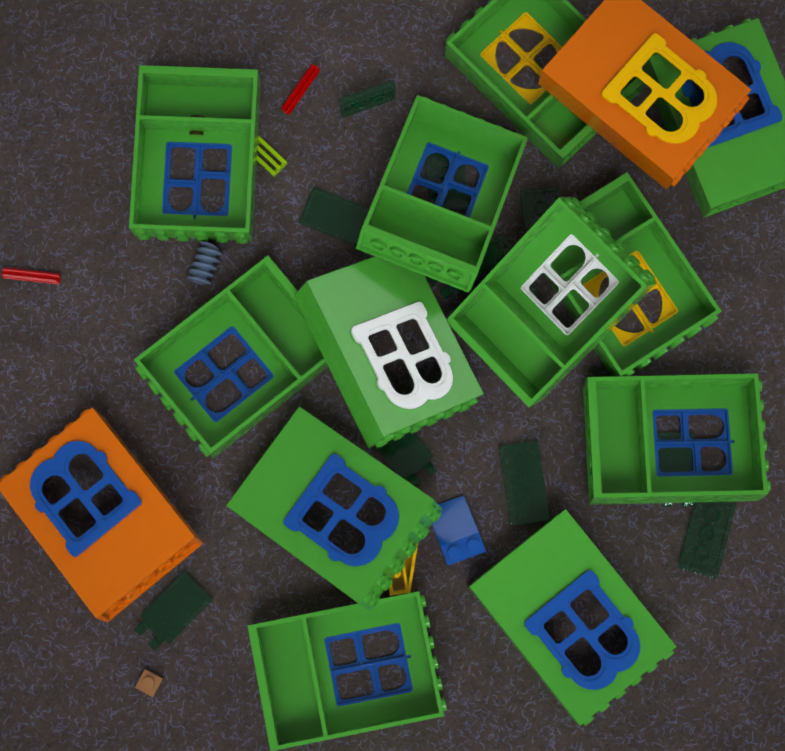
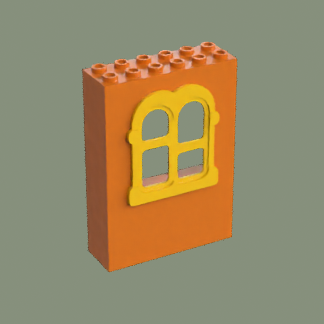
(609, 54)

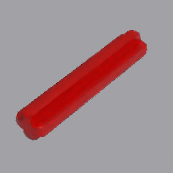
(300, 89)
(31, 275)

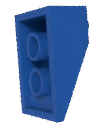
(457, 532)

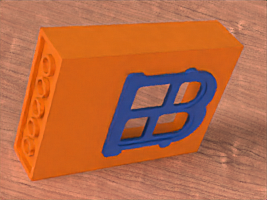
(123, 549)

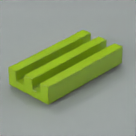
(274, 153)

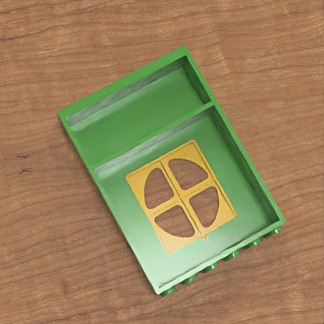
(532, 111)
(683, 295)

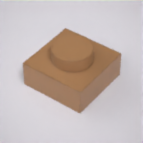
(149, 683)

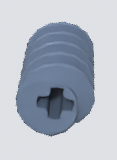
(204, 264)

